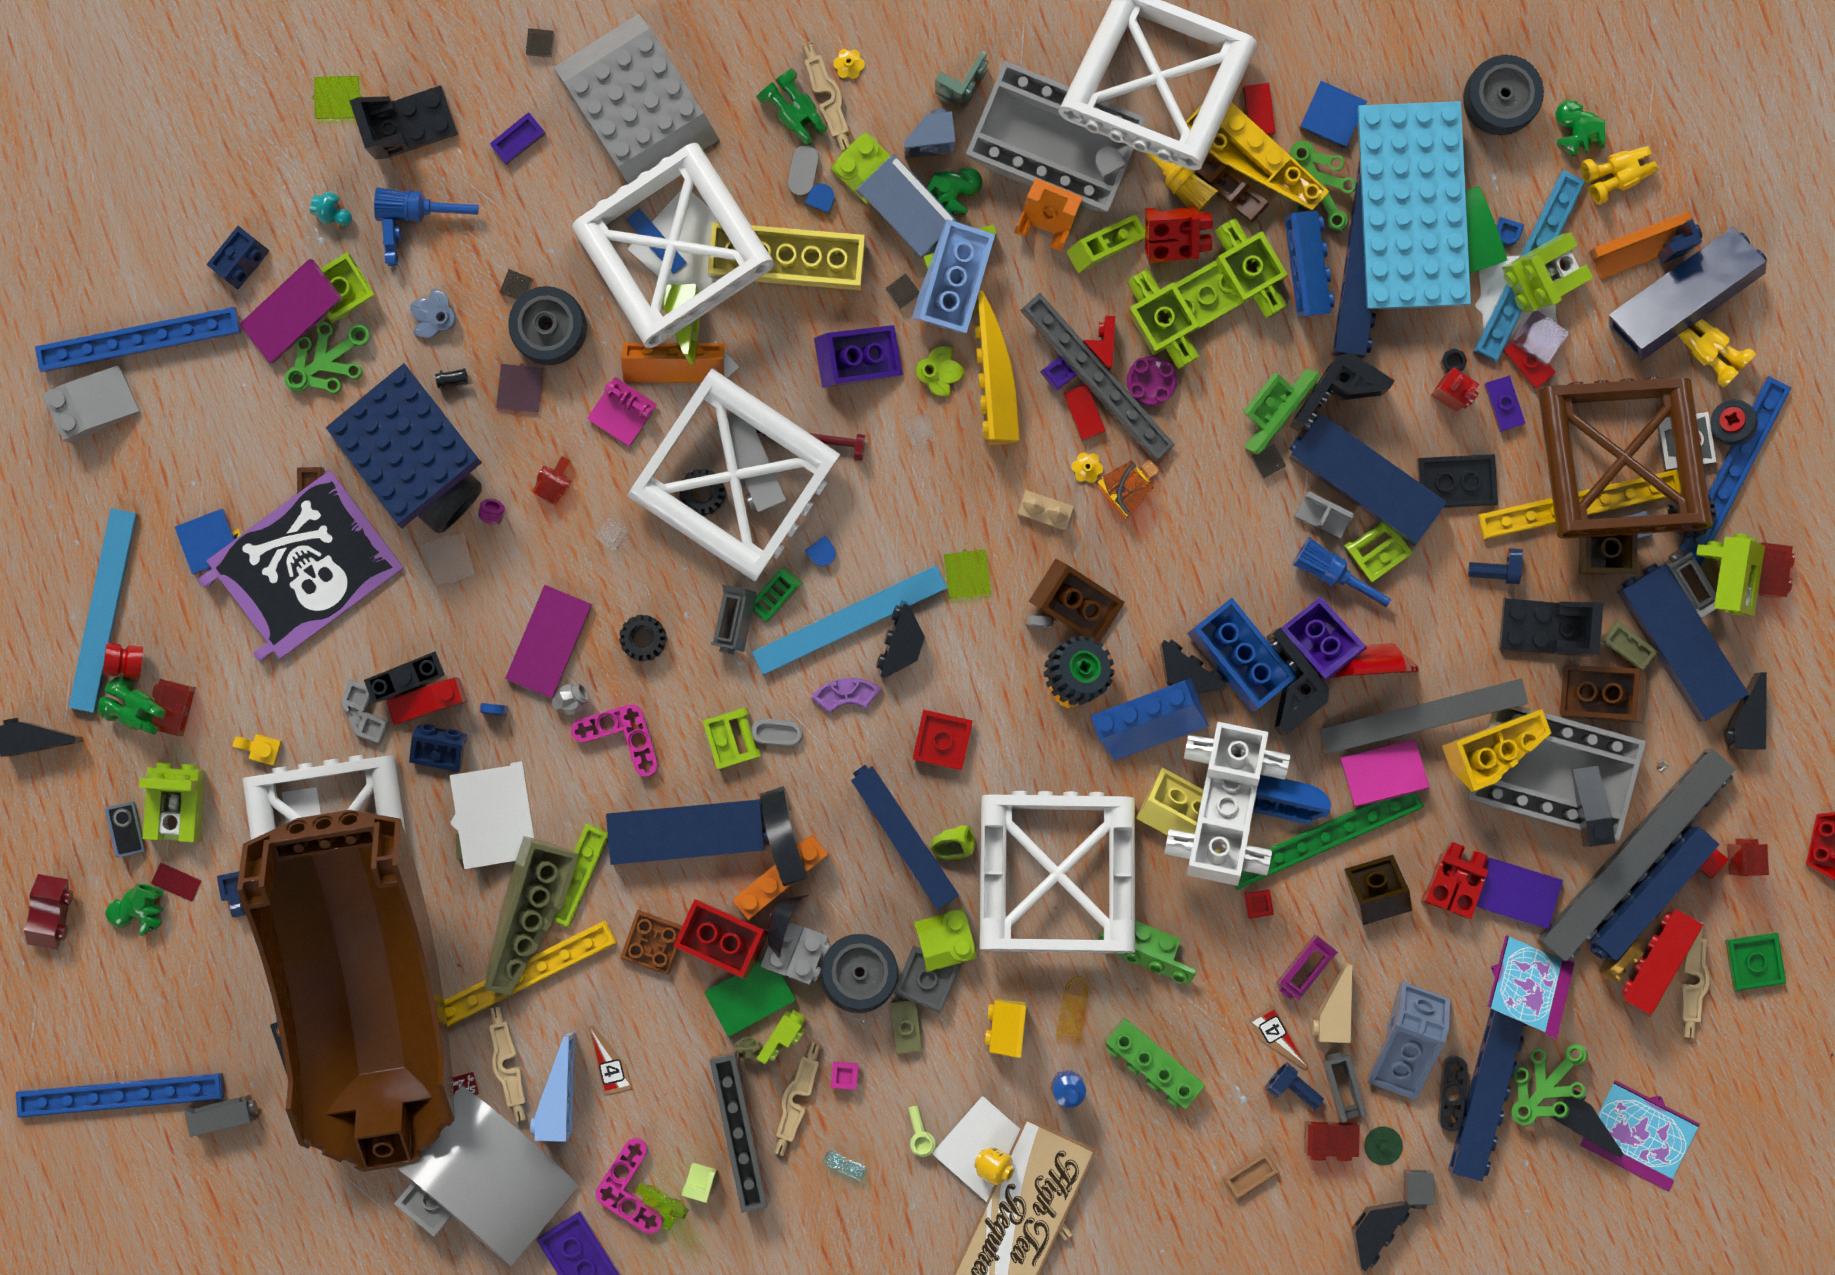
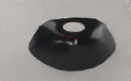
(779, 921)

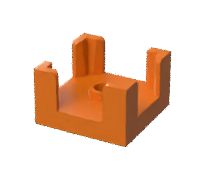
(1050, 210)

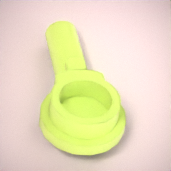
(922, 1142)

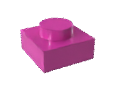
(844, 1075)

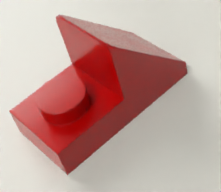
(1104, 348)

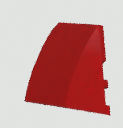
(1378, 660)

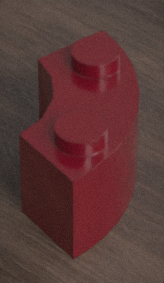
(48, 912)

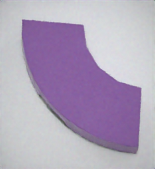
(846, 692)

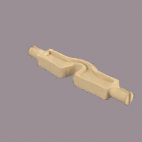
(823, 84)
(1693, 993)
(510, 1077)
(792, 1111)

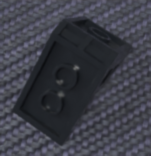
(403, 124)
(1360, 381)
(1551, 627)
(1293, 704)

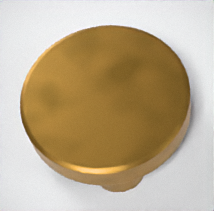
(1616, 969)

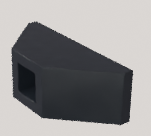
(902, 642)
(1180, 667)
(404, 678)
(1376, 1229)

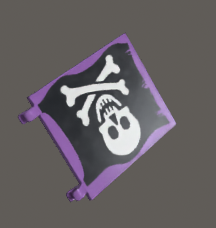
(303, 565)

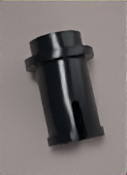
(451, 378)

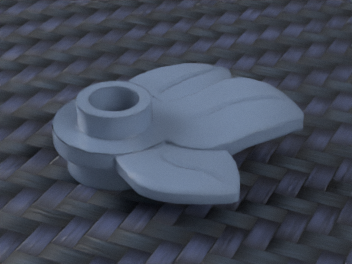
(430, 312)

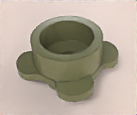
(747, 1047)

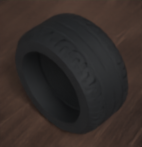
(452, 504)

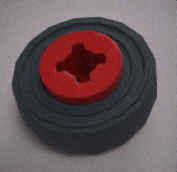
(1734, 431)

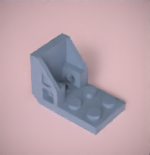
(1413, 1040)

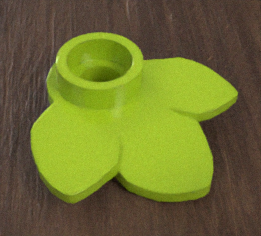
(943, 370)

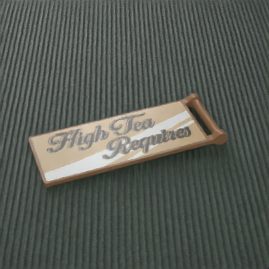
(1030, 1208)

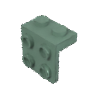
(953, 91)

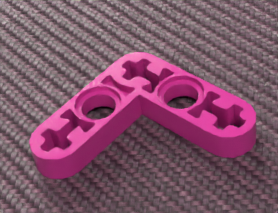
(621, 724)
(619, 1184)

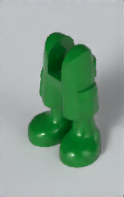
(796, 114)
(138, 707)

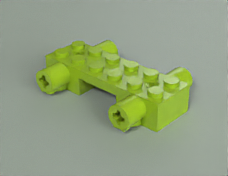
(1207, 293)

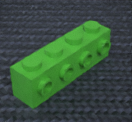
(1153, 1062)

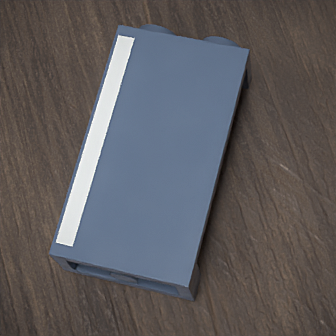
(906, 205)

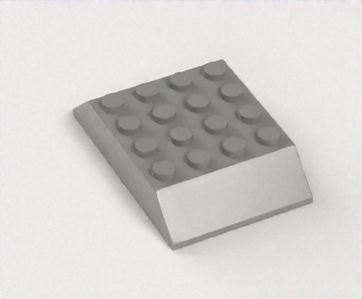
(634, 98)
(1029, 139)
(1543, 779)

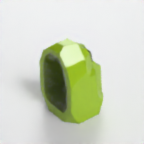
(953, 843)

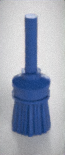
(413, 206)
(1332, 570)
(1068, 1089)

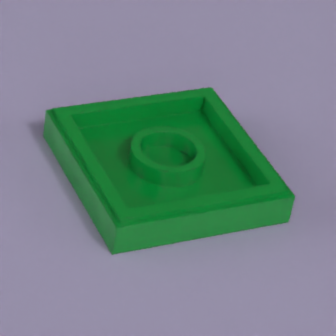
(1755, 961)

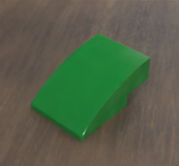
(1483, 236)

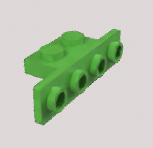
(1274, 405)
(1157, 953)

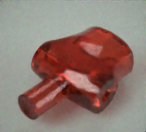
(551, 482)

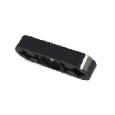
(1460, 1074)

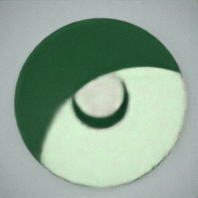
(1383, 1145)

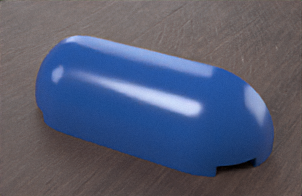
(1290, 800)

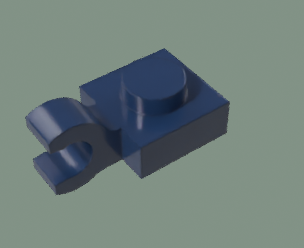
(228, 891)

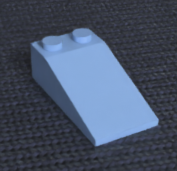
(954, 277)
(555, 1111)

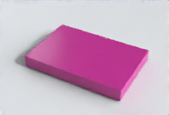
(1384, 773)

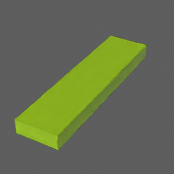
(589, 849)

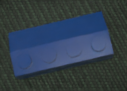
(1308, 264)
(1241, 655)
(1150, 720)

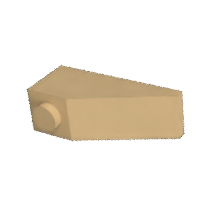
(1334, 1015)

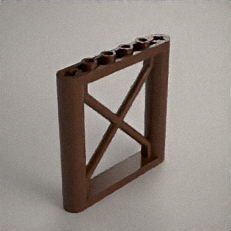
(1678, 402)

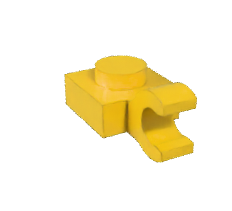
(262, 748)

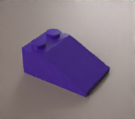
(857, 356)
(1323, 638)

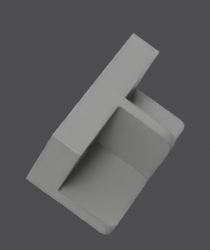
(1323, 515)

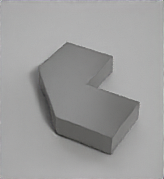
(355, 704)

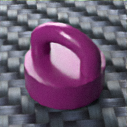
(491, 511)

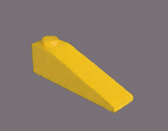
(1490, 753)

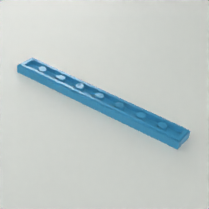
(1546, 228)
(103, 609)
(848, 620)

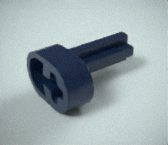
(1509, 572)
(1286, 1077)

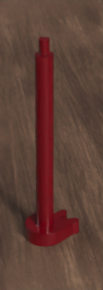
(858, 443)

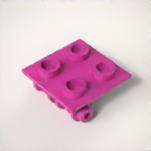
(621, 411)

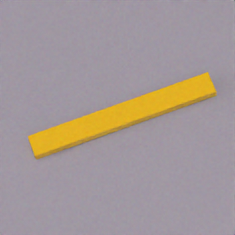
(1542, 512)
(537, 968)

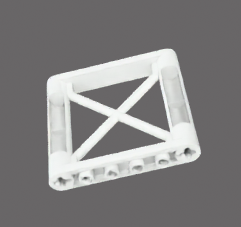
(1194, 143)
(596, 238)
(810, 451)
(379, 774)
(1118, 821)

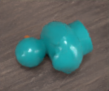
(326, 209)

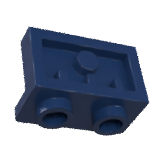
(1687, 239)
(237, 257)
(437, 747)

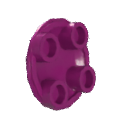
(1151, 380)

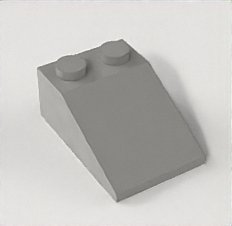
(90, 404)

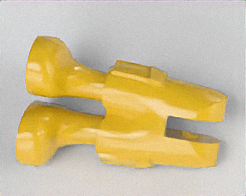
(1625, 169)
(1709, 345)

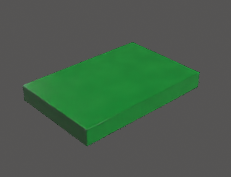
(744, 1001)

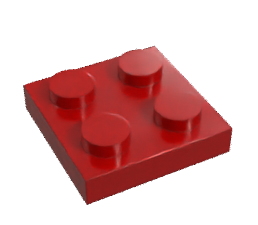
(942, 739)

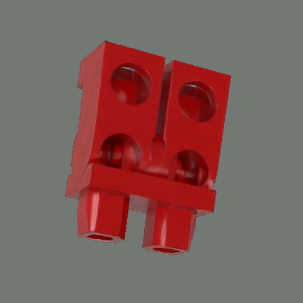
(1176, 234)
(1457, 882)

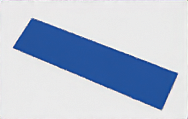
(644, 226)

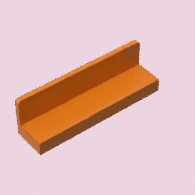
(1635, 247)
(668, 364)

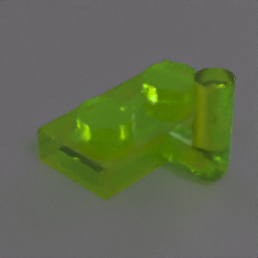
(669, 1207)

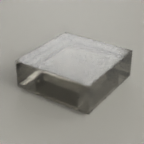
(540, 42)
(515, 284)
(903, 291)
(1268, 461)

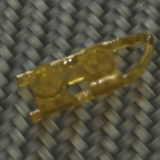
(1073, 1004)

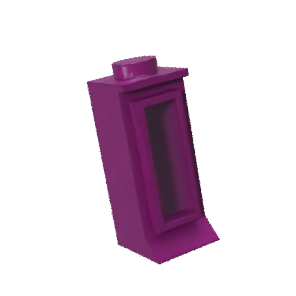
(1289, 989)

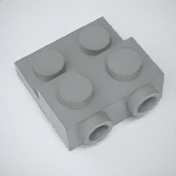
(799, 954)
(422, 1209)

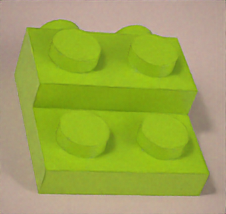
(787, 1031)

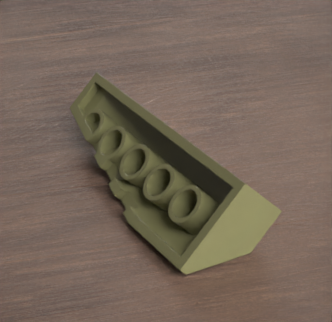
(531, 901)

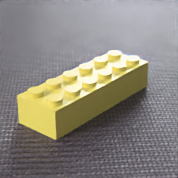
(800, 257)

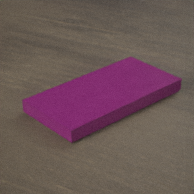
(291, 311)
(548, 641)

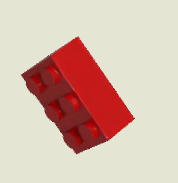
(721, 938)

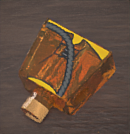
(1127, 486)

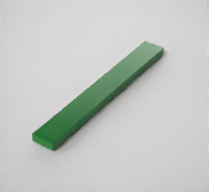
(1334, 833)

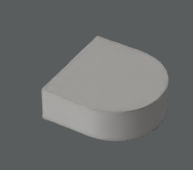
(1108, 161)
(1039, 621)

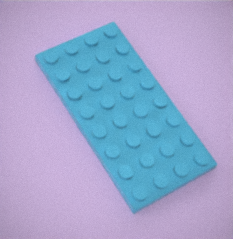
(1413, 205)

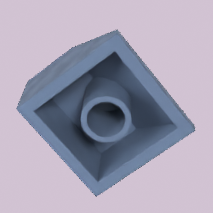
(932, 135)

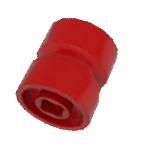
(123, 660)

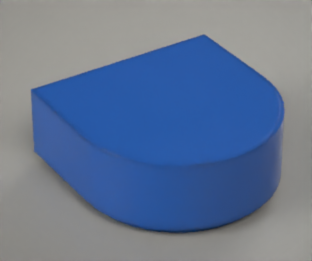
(821, 198)
(1509, 231)
(822, 552)
(493, 709)

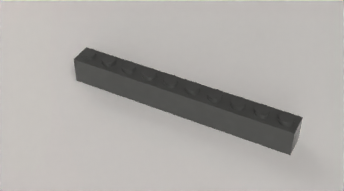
(1637, 854)

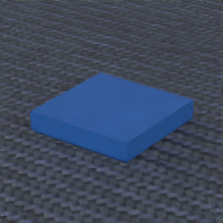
(1332, 114)
(204, 538)

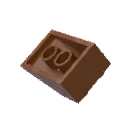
(1076, 601)
(1603, 693)

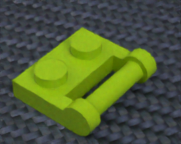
(1382, 557)
(723, 741)

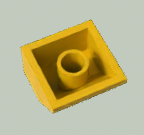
(1006, 1027)

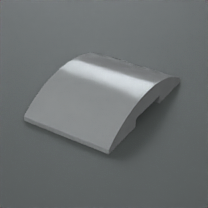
(491, 1178)

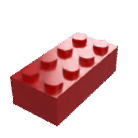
(1662, 963)

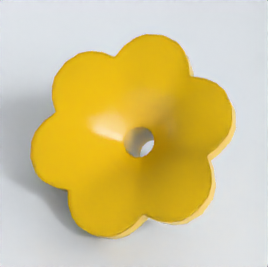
(851, 69)
(1081, 472)

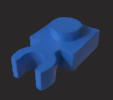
(391, 236)

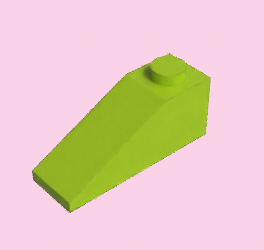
(1106, 243)
(688, 336)

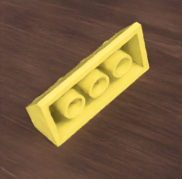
(1172, 804)

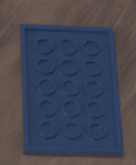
(403, 445)

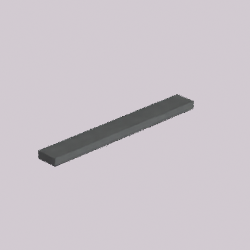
(1097, 377)
(1424, 716)

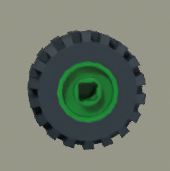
(1079, 670)

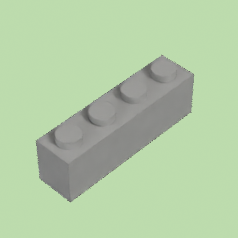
(749, 452)

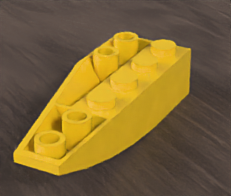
(1256, 155)
(996, 380)

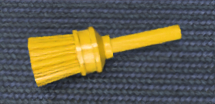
(1185, 184)

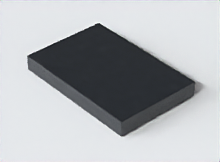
(1461, 479)

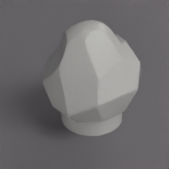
(570, 699)

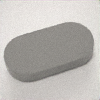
(803, 170)
(777, 732)

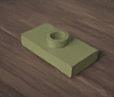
(1629, 645)
(906, 1027)

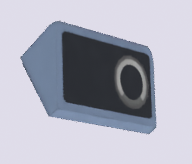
(124, 829)

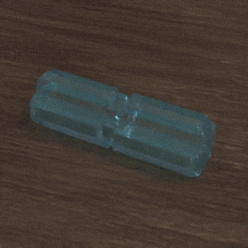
(849, 1167)

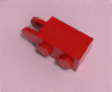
(1456, 390)

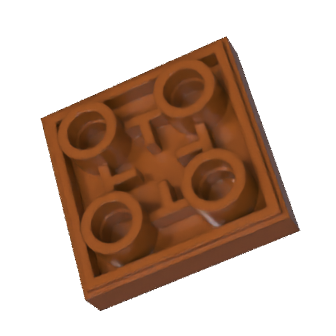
(651, 942)

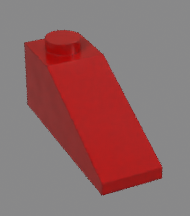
(426, 700)

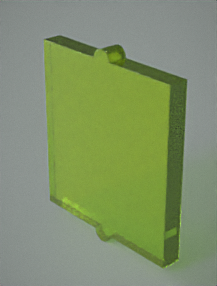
(333, 96)
(967, 574)

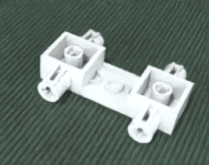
(1227, 804)

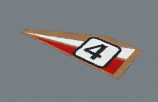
(1275, 1034)
(611, 1067)

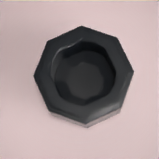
(1453, 358)

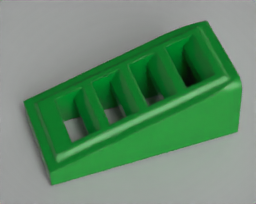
(788, 576)

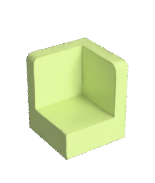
(699, 1182)

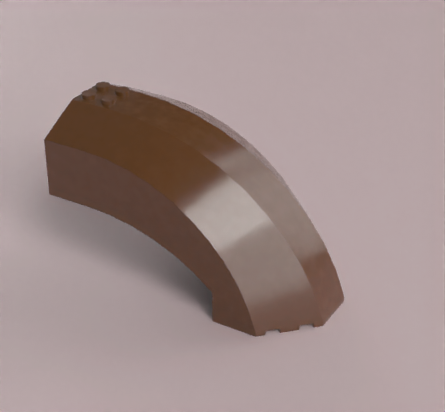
(352, 985)

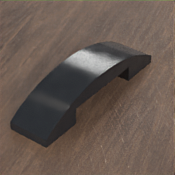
(782, 836)

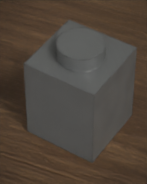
(1419, 1188)

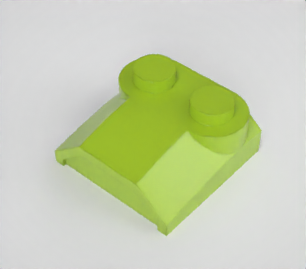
(859, 162)
(349, 283)
(945, 940)

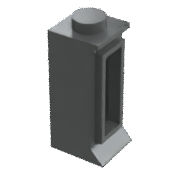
(1679, 560)
(741, 621)
(1338, 1059)
(220, 1115)

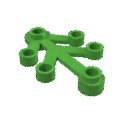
(1324, 179)
(324, 361)
(1547, 1087)

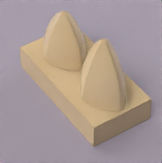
(1045, 510)

